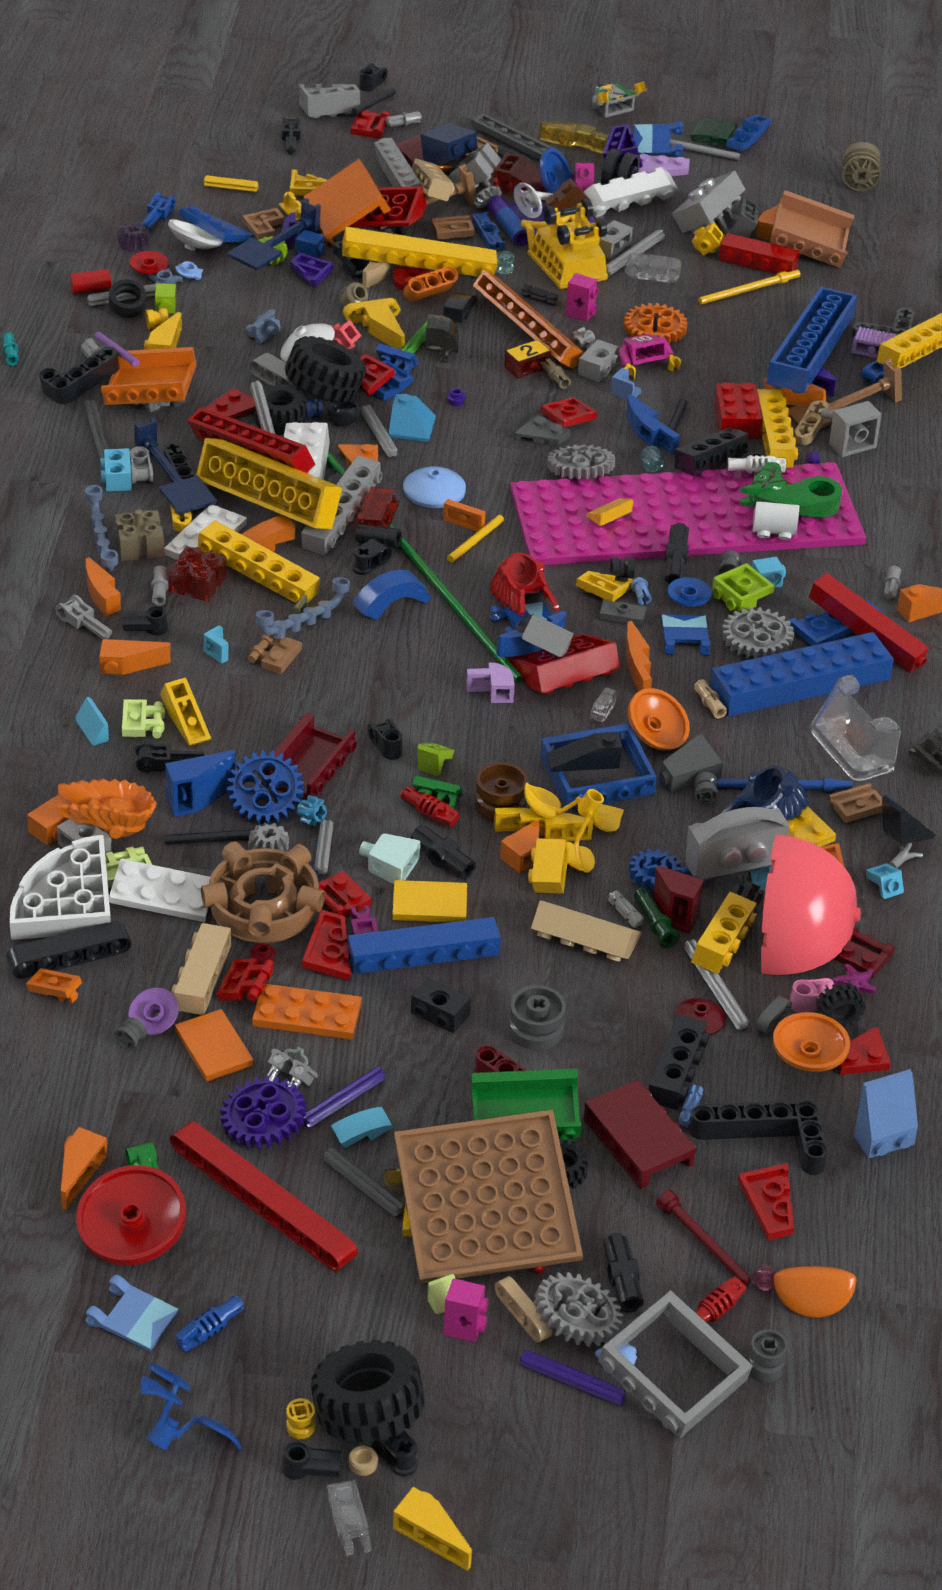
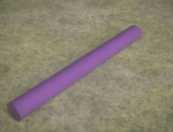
(120, 351)

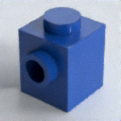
(310, 244)

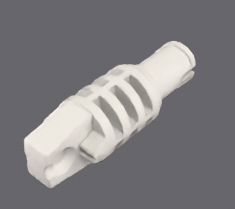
(754, 464)

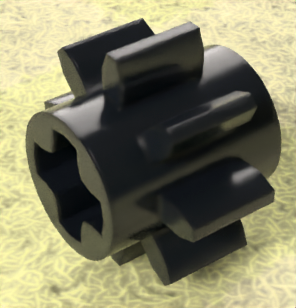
(748, 890)

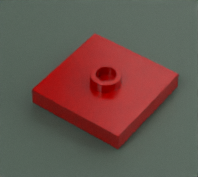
(568, 412)

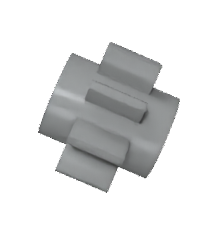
(583, 338)

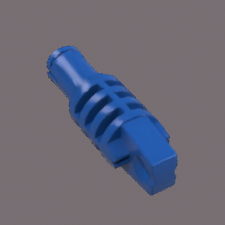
(208, 1323)

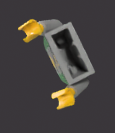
(615, 99)

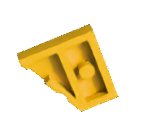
(603, 585)

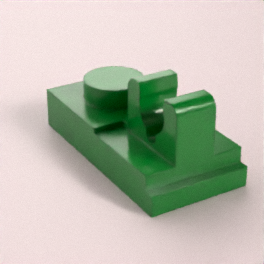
(438, 788)

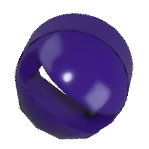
(813, 457)

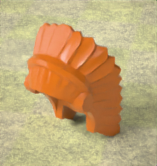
(110, 805)

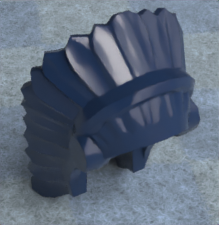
(773, 789)

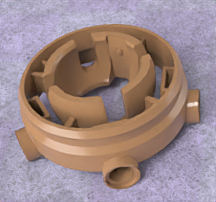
(284, 873)

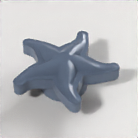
(165, 277)

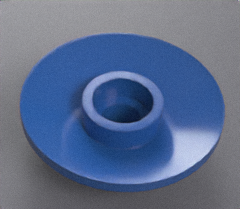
(689, 591)

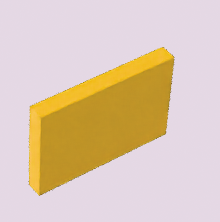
(429, 901)

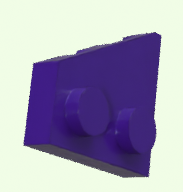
(311, 268)

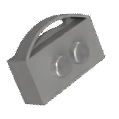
(709, 203)
(734, 841)

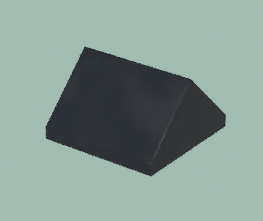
(901, 824)

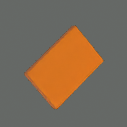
(214, 1045)

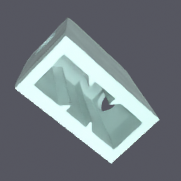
(391, 856)

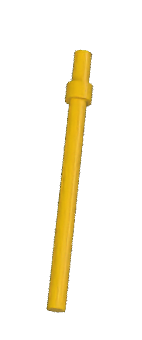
(780, 278)

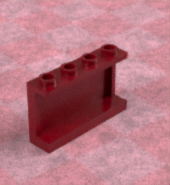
(316, 754)
(638, 1132)

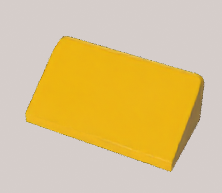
(611, 511)

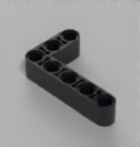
(766, 1120)

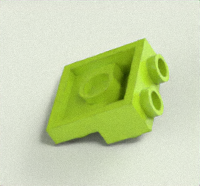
(741, 587)

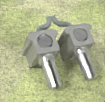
(282, 1062)

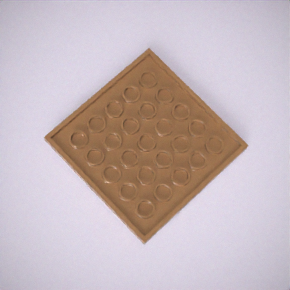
(487, 1196)

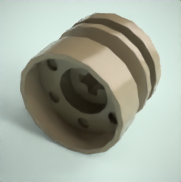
(861, 166)

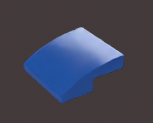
(395, 384)

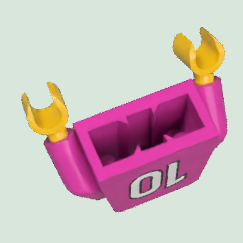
(646, 349)

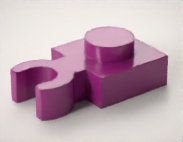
(362, 922)

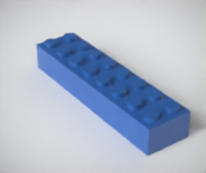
(800, 673)

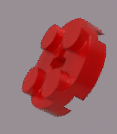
(404, 273)

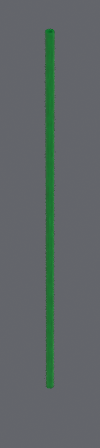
(445, 593)

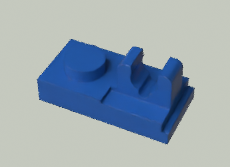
(397, 357)

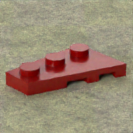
(233, 404)
(328, 947)

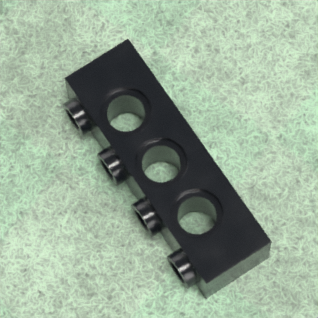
(711, 450)
(678, 1061)

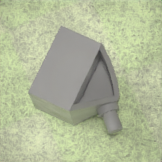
(853, 428)

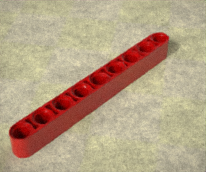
(264, 1196)

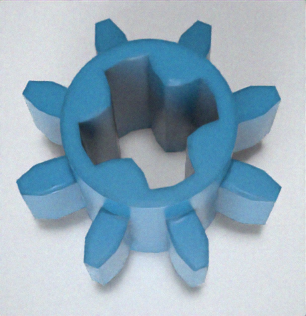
(311, 810)

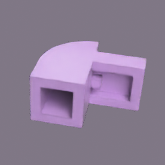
(495, 679)

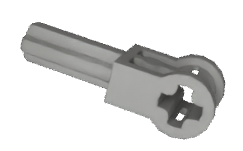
(80, 614)

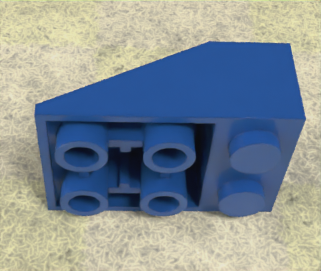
(197, 781)

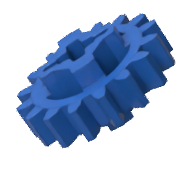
(649, 863)

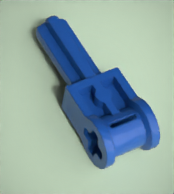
(158, 208)

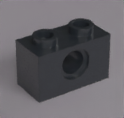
(440, 1005)

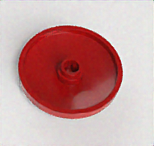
(131, 1215)

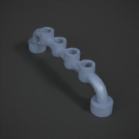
(108, 557)
(278, 630)

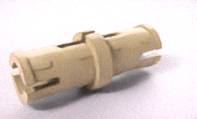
(710, 698)

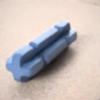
(692, 1099)

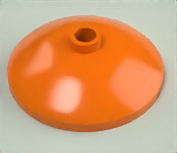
(658, 719)
(811, 1041)

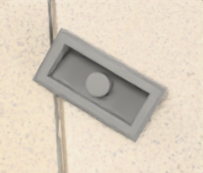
(547, 636)

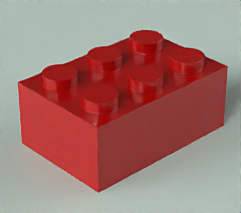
(738, 407)

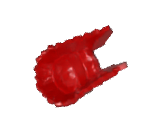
(519, 576)

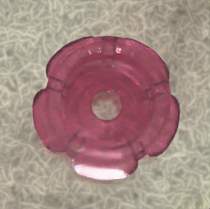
(764, 1272)

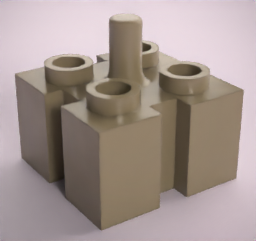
(139, 535)

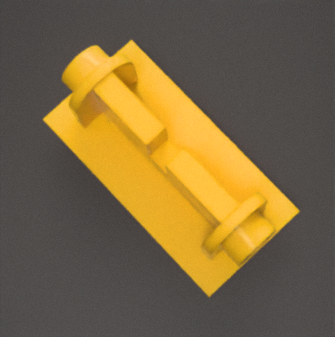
(291, 205)

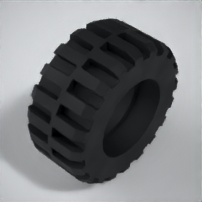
(325, 369)
(367, 1392)

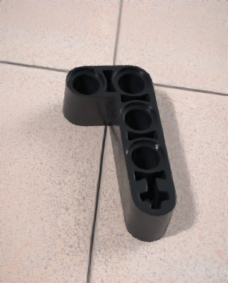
(81, 378)

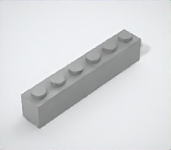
(394, 164)

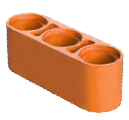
(424, 289)

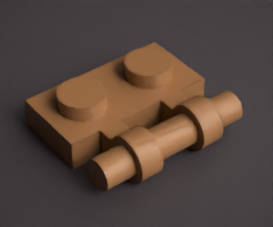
(280, 654)

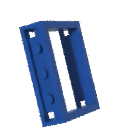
(611, 791)

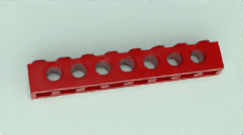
(217, 426)

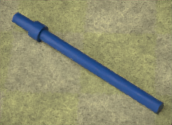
(826, 784)

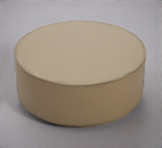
(363, 1460)

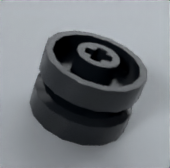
(619, 165)

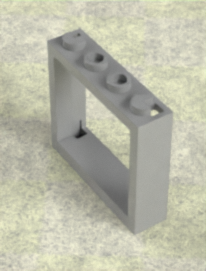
(698, 1333)

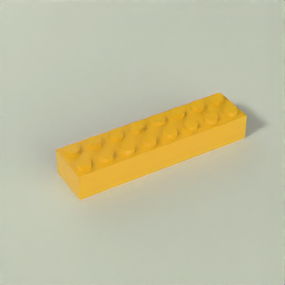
(269, 483)

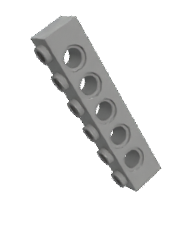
(355, 486)

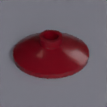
(703, 1010)

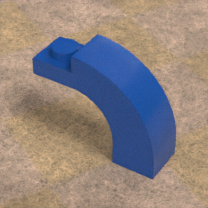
(386, 589)

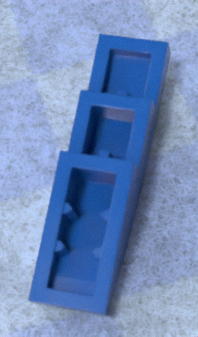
(749, 133)

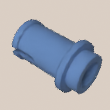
(640, 587)

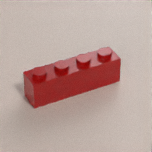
(758, 254)

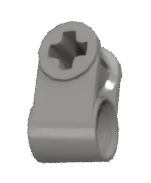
(140, 465)

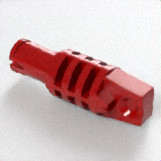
(430, 806)
(720, 1300)

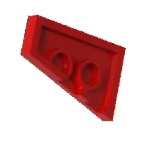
(769, 1199)

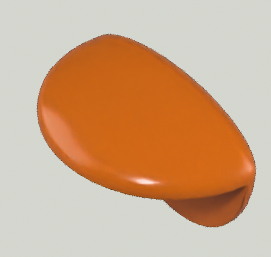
(815, 1289)

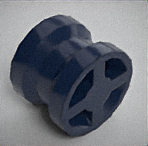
(314, 408)

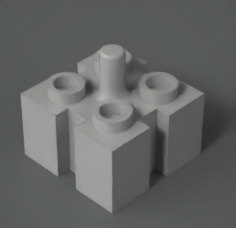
(480, 163)

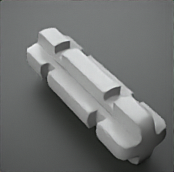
(625, 908)

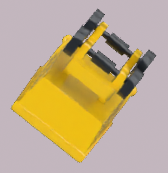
(572, 243)

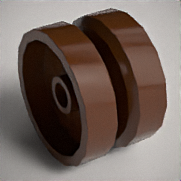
(500, 787)

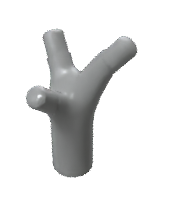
(904, 855)

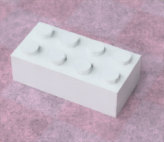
(316, 439)

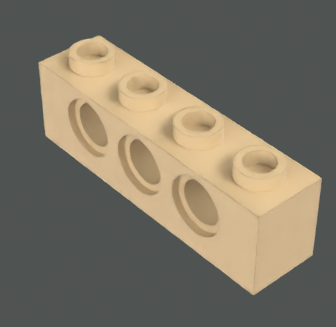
(433, 180)

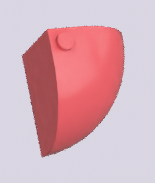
(806, 908)

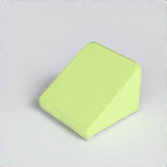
(437, 1293)

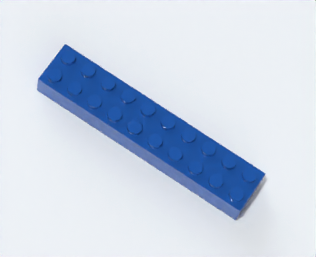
(811, 340)

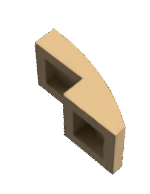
(375, 273)

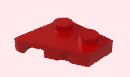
(376, 374)
(866, 1054)

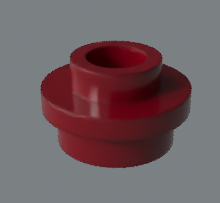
(262, 952)

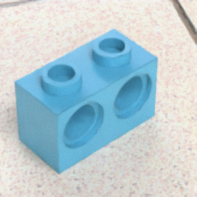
(116, 470)

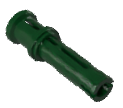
(660, 923)

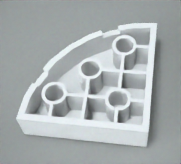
(63, 892)

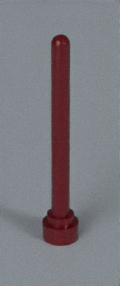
(670, 1204)

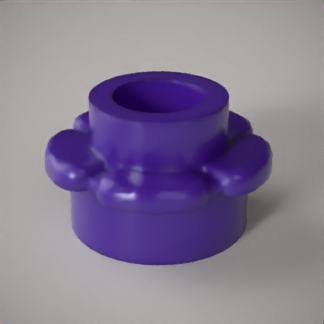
(456, 397)

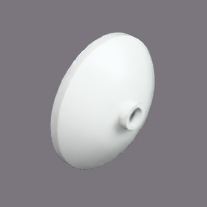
(193, 235)
(318, 330)

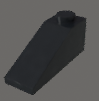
(589, 753)

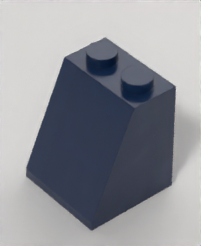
(447, 143)

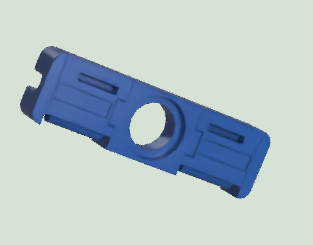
(488, 232)

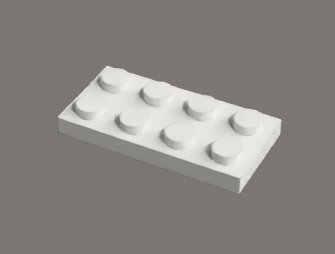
(190, 534)
(159, 890)

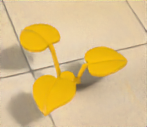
(590, 806)

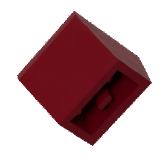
(678, 897)

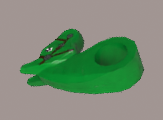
(814, 495)

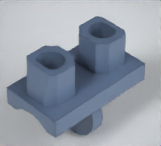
(264, 327)

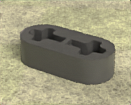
(773, 1015)

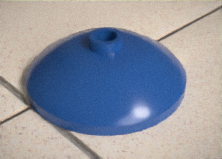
(553, 170)

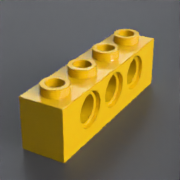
(724, 933)

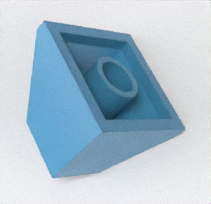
(411, 419)

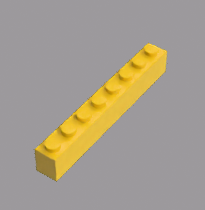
(417, 252)

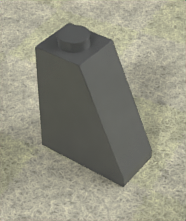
(687, 762)

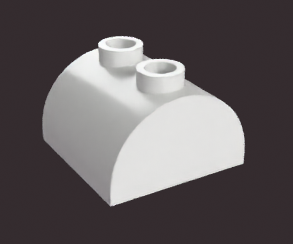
(775, 519)

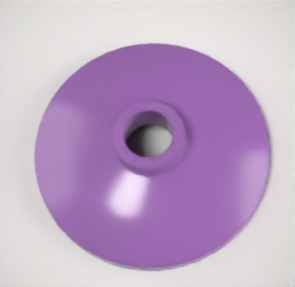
(152, 1002)

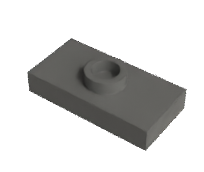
(622, 612)

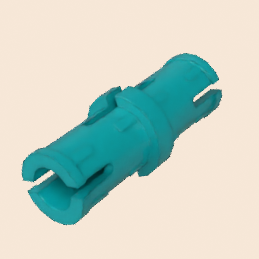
(10, 349)

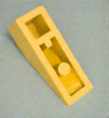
(383, 325)
(166, 334)
(184, 711)
(427, 1523)

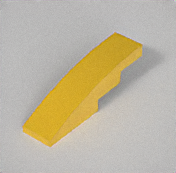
(560, 827)

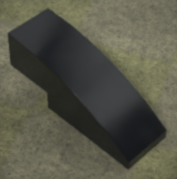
(459, 306)

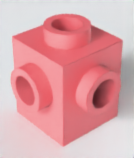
(341, 336)

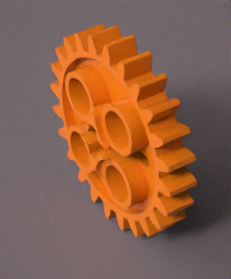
(670, 322)

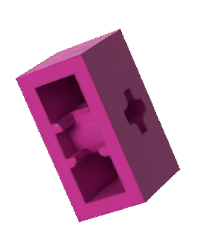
(581, 297)
(465, 1310)

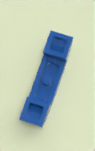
(512, 644)

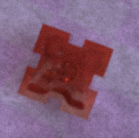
(197, 573)

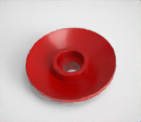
(148, 262)

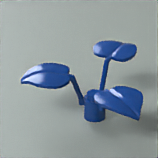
(166, 1426)

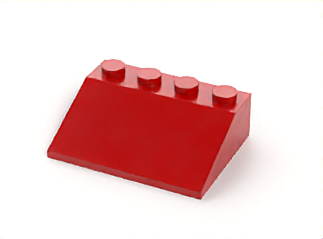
(406, 207)
(584, 659)

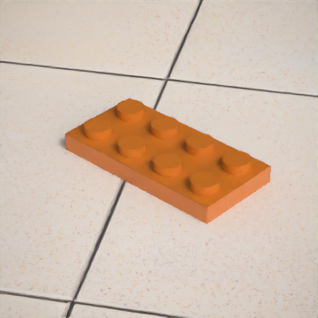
(307, 1011)

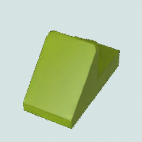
(432, 756)

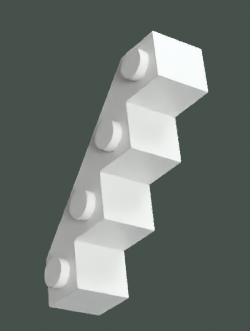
(639, 188)

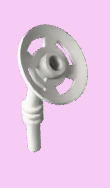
(530, 198)

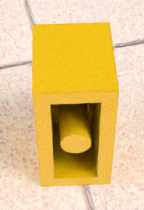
(549, 865)

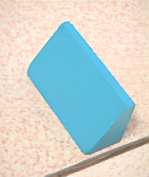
(92, 722)

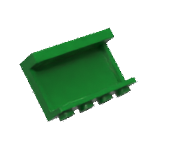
(528, 1092)

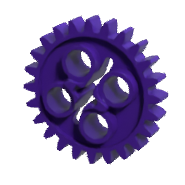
(263, 1112)

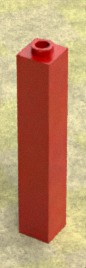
(865, 618)

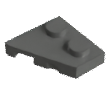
(543, 431)

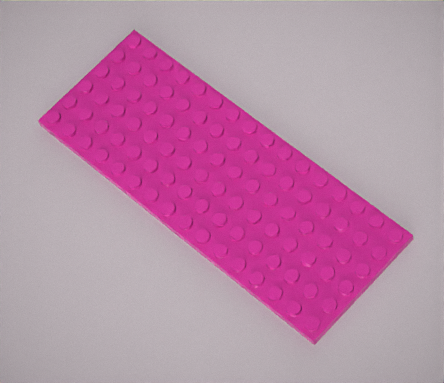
(708, 503)

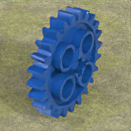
(283, 776)

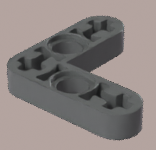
(900, 325)

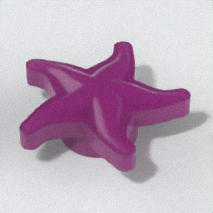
(859, 979)

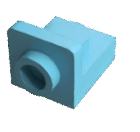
(215, 645)
(887, 878)

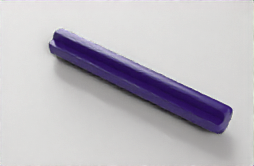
(343, 1096)
(573, 1377)

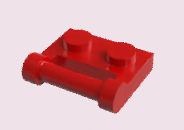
(365, 121)
(346, 892)

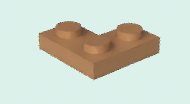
(262, 222)

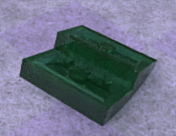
(714, 130)

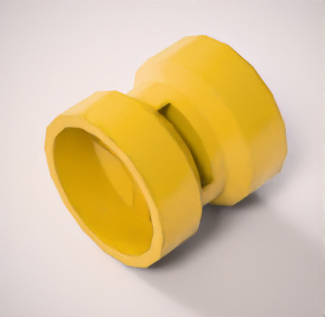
(155, 319)
(300, 1418)

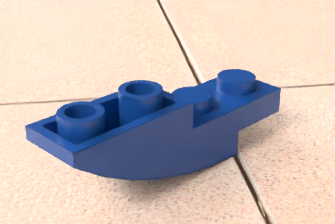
(648, 428)

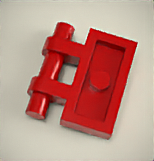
(239, 979)

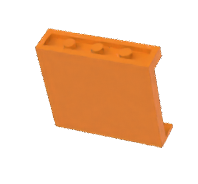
(346, 199)
(159, 377)

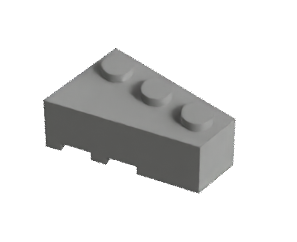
(329, 101)

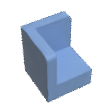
(622, 386)

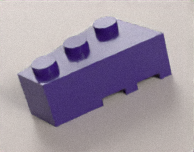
(622, 139)

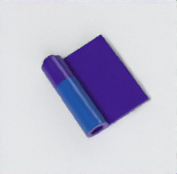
(510, 219)

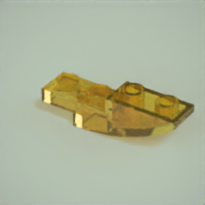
(572, 134)

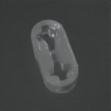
(604, 705)

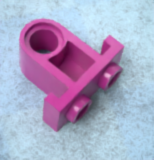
(583, 175)

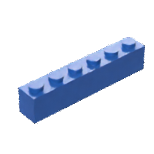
(423, 945)

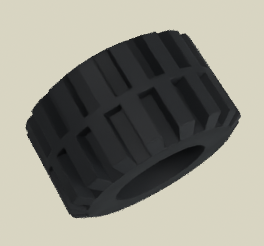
(285, 406)

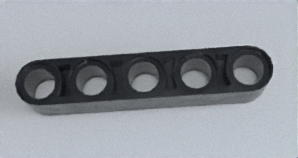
(68, 949)

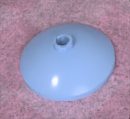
(433, 486)

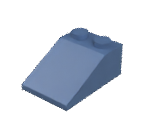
(887, 1114)

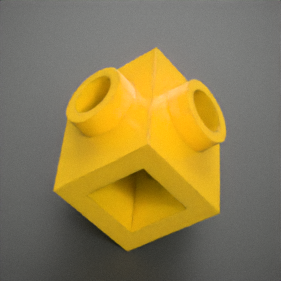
(708, 239)

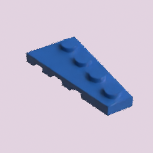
(218, 228)
(821, 628)

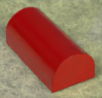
(90, 281)

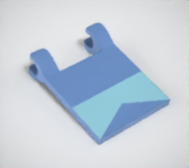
(136, 1316)

